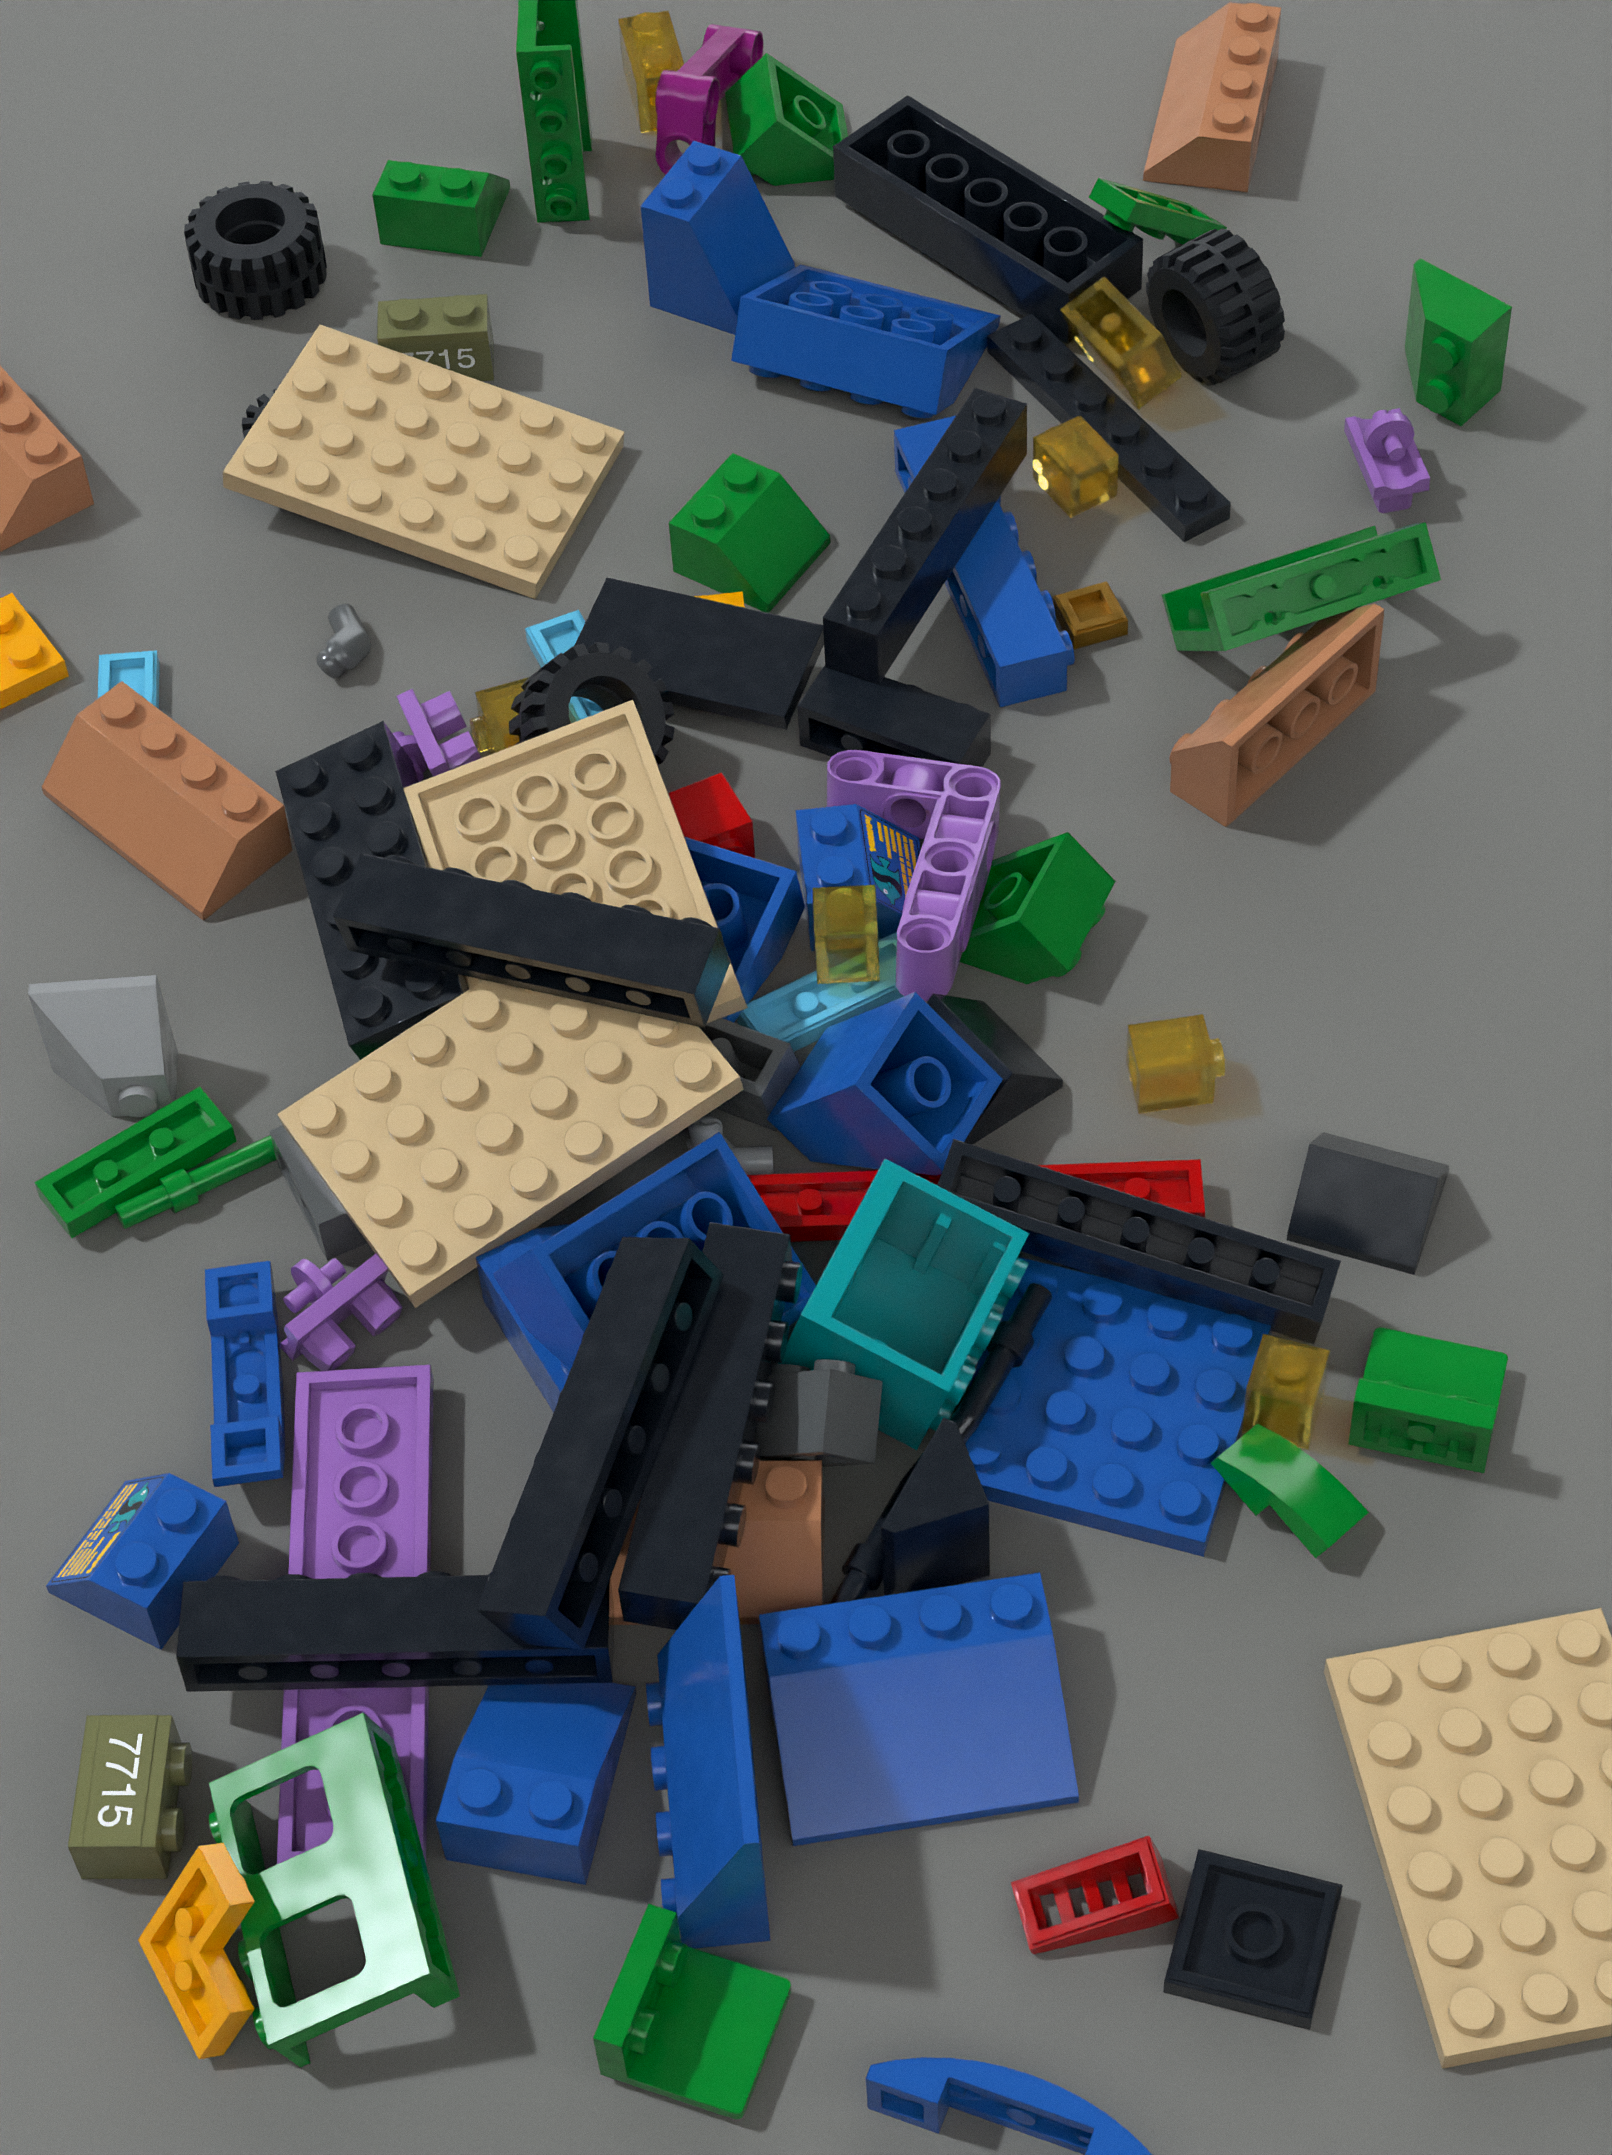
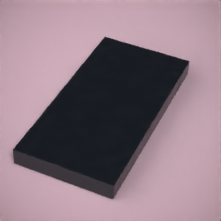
(709, 650)

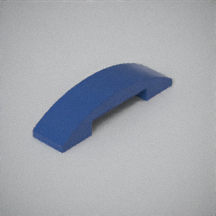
(245, 1375)
(926, 2087)

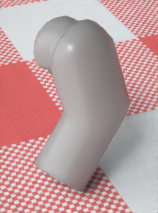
(753, 1159)

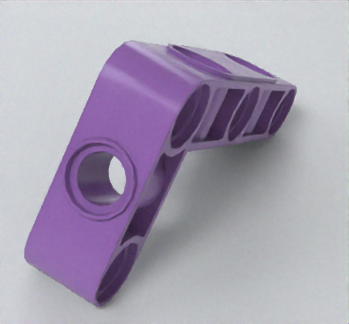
(959, 820)

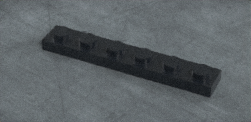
(1145, 459)

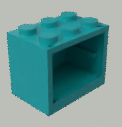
(912, 1298)

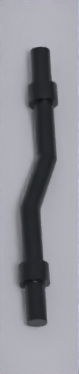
(1006, 1350)

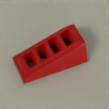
(1111, 1864)

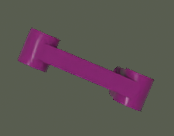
(691, 96)

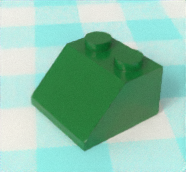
(784, 124)
(437, 207)
(1454, 343)
(746, 534)
(1038, 910)

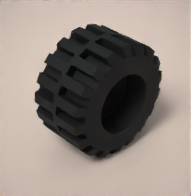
(255, 250)
(1215, 306)
(597, 676)

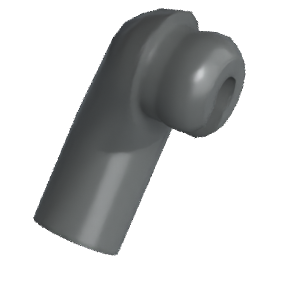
(347, 645)

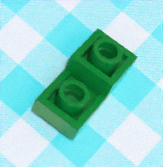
(1305, 1495)

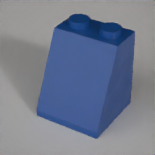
(709, 238)
(886, 1089)

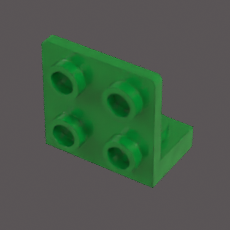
(1428, 1399)
(688, 2020)

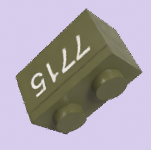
(441, 331)
(128, 1797)

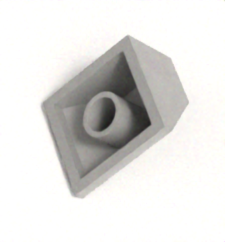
(110, 1041)

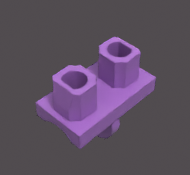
(1388, 458)
(429, 724)
(316, 1329)

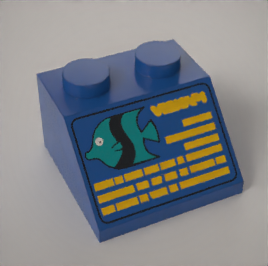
(855, 849)
(141, 1553)

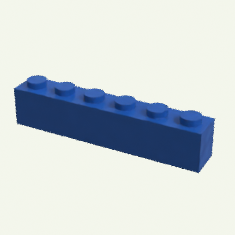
(997, 592)

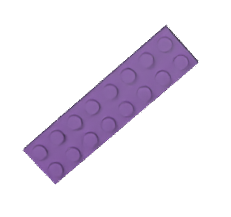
(358, 1509)

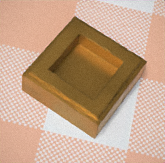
(1090, 615)

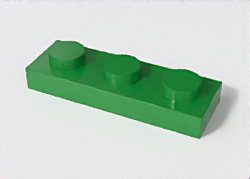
(1151, 212)
(134, 1160)

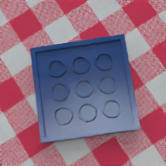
(1118, 1410)

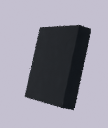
(1253, 1939)

